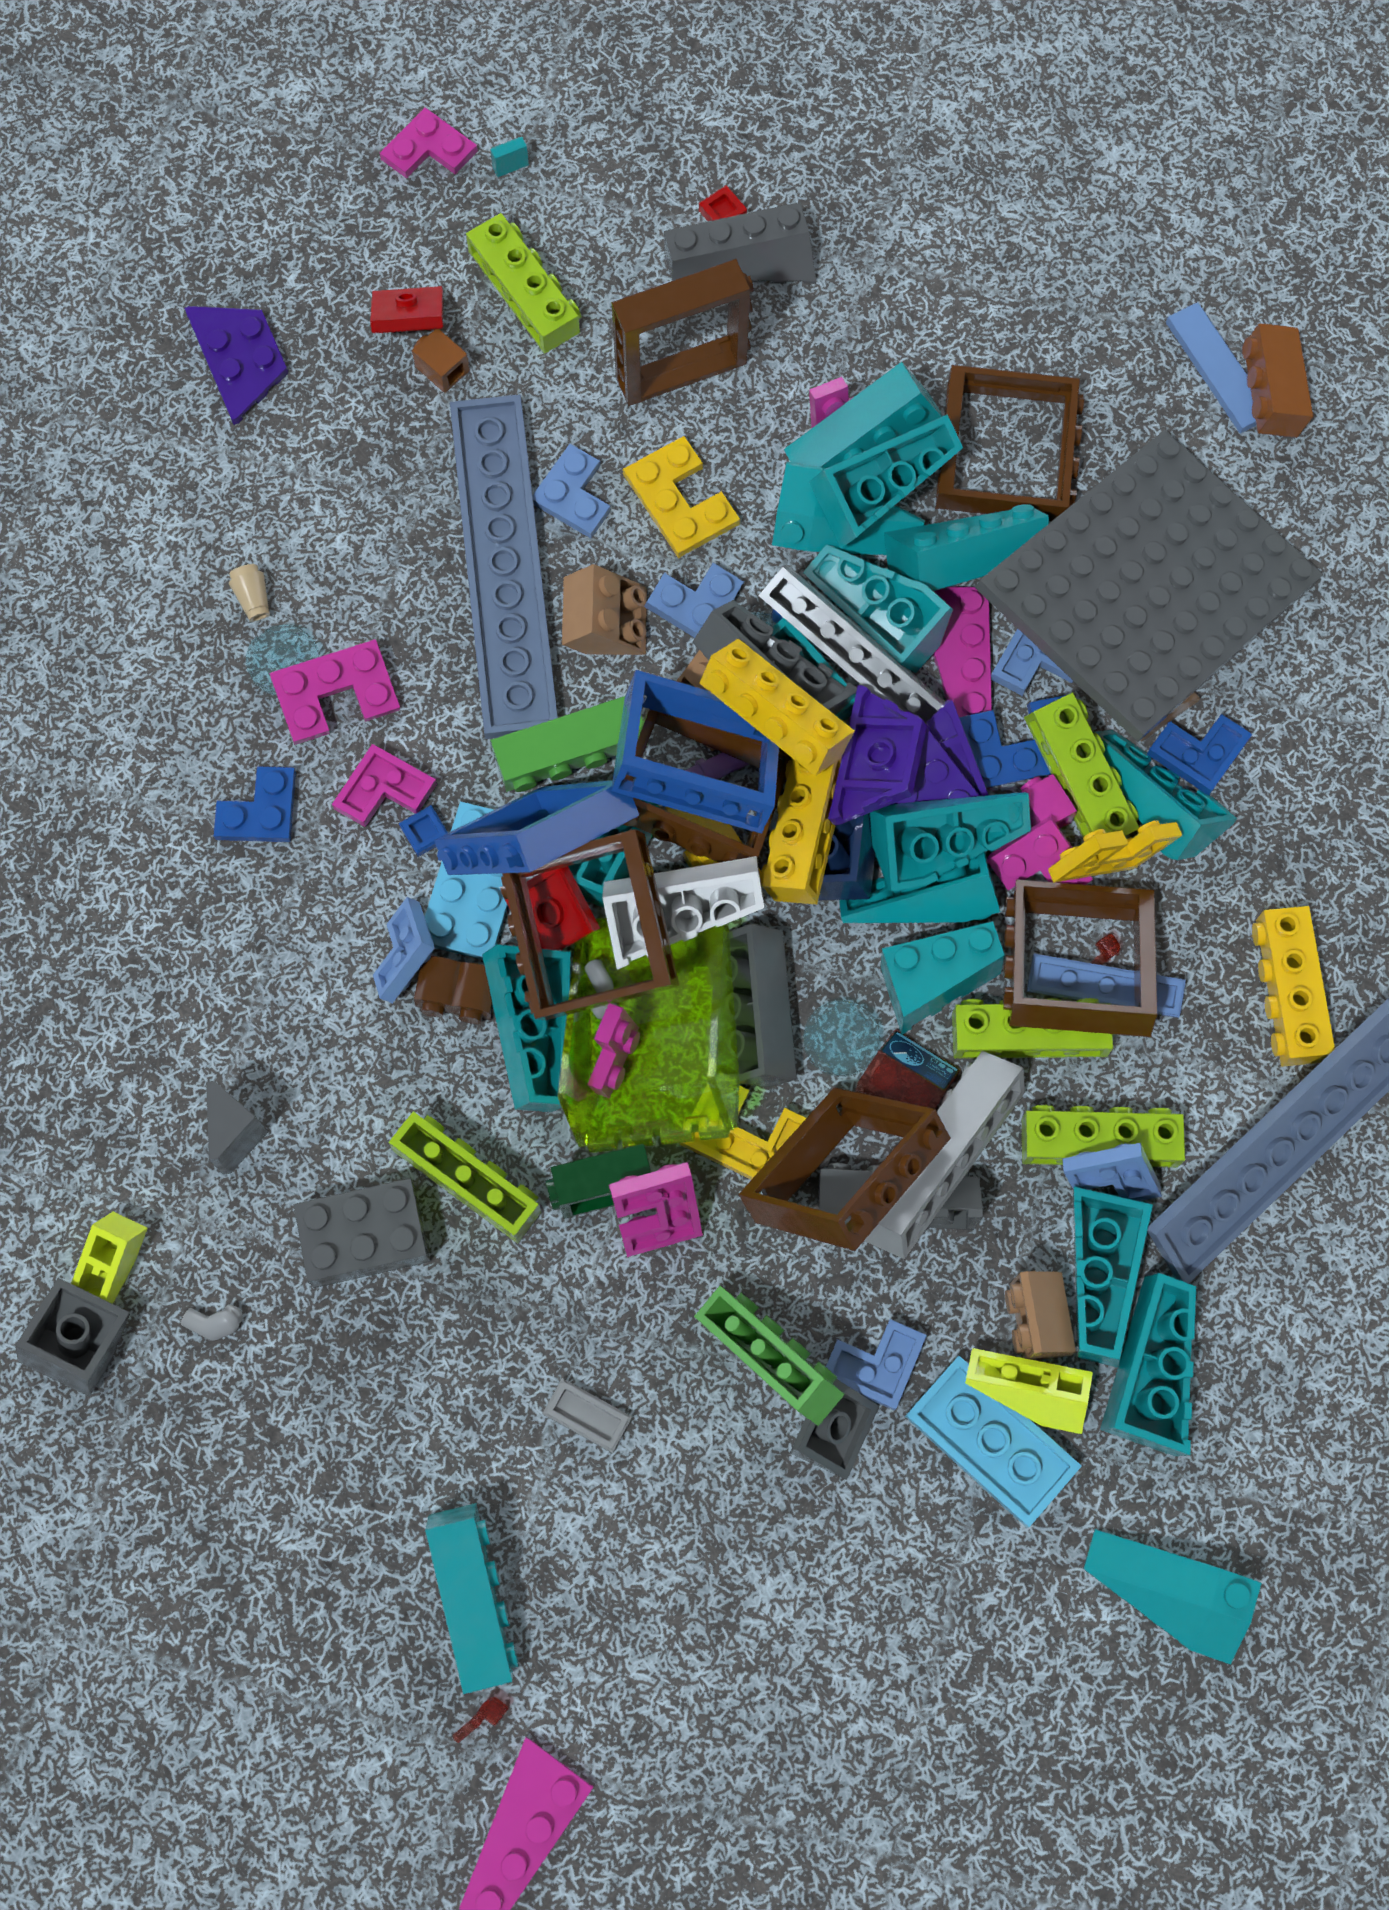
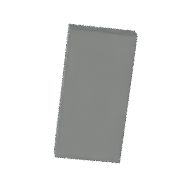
(587, 1415)

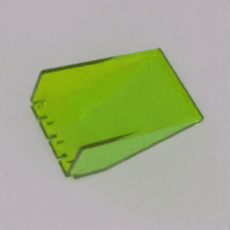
(686, 1054)

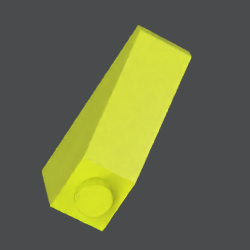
(109, 1256)
(1036, 1389)

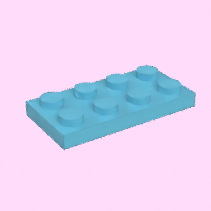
(466, 909)
(993, 1444)

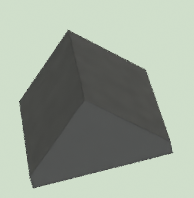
(231, 1129)
(839, 1436)

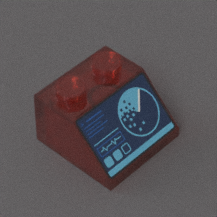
(908, 1073)

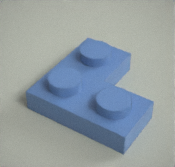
(564, 495)
(691, 608)
(1021, 663)
(410, 950)
(1121, 1166)
(880, 1375)

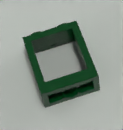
(584, 1183)

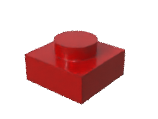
(721, 205)

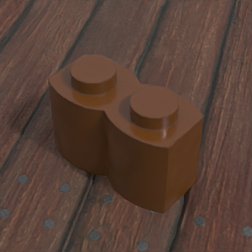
(455, 989)

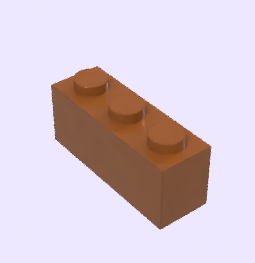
(1277, 380)

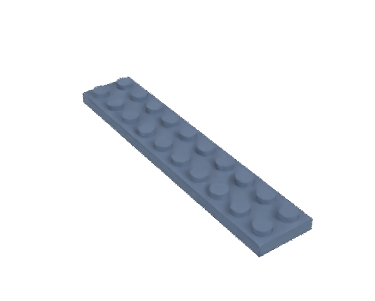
(503, 565)
(1276, 1150)

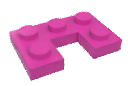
(306, 682)
(675, 1202)

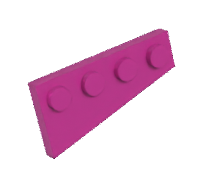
(965, 651)
(527, 1824)

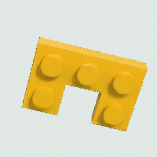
(654, 484)
(1113, 852)
(742, 1150)

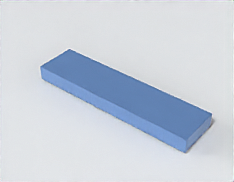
(1214, 363)
(1108, 984)

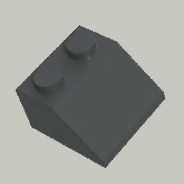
(72, 1337)

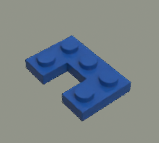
(1000, 763)

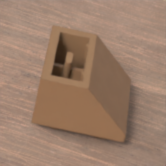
(603, 613)
(1040, 1316)

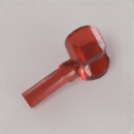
(1108, 948)
(490, 1710)

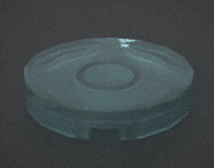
(275, 639)
(841, 1038)

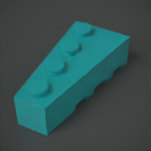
(874, 416)
(874, 481)
(961, 548)
(529, 1045)
(1107, 1263)
(1155, 1369)
(469, 1598)

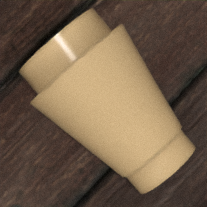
(250, 591)

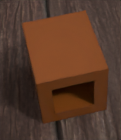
(440, 359)

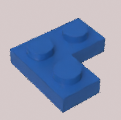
(1200, 761)
(265, 818)

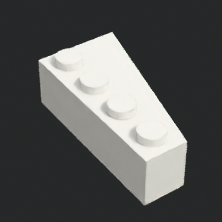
(690, 903)

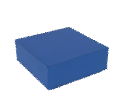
(422, 830)

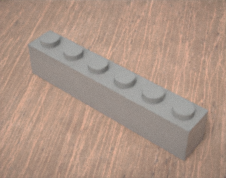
(848, 644)
(971, 1117)

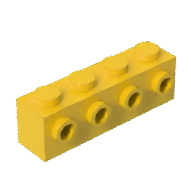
(776, 706)
(801, 835)
(1294, 986)

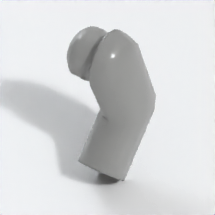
(601, 982)
(215, 1326)

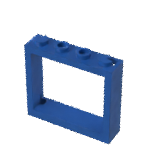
(682, 788)
(535, 829)

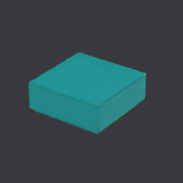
(509, 156)

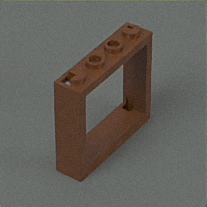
(672, 303)
(1020, 386)
(685, 833)
(1088, 902)
(531, 959)
(812, 1143)

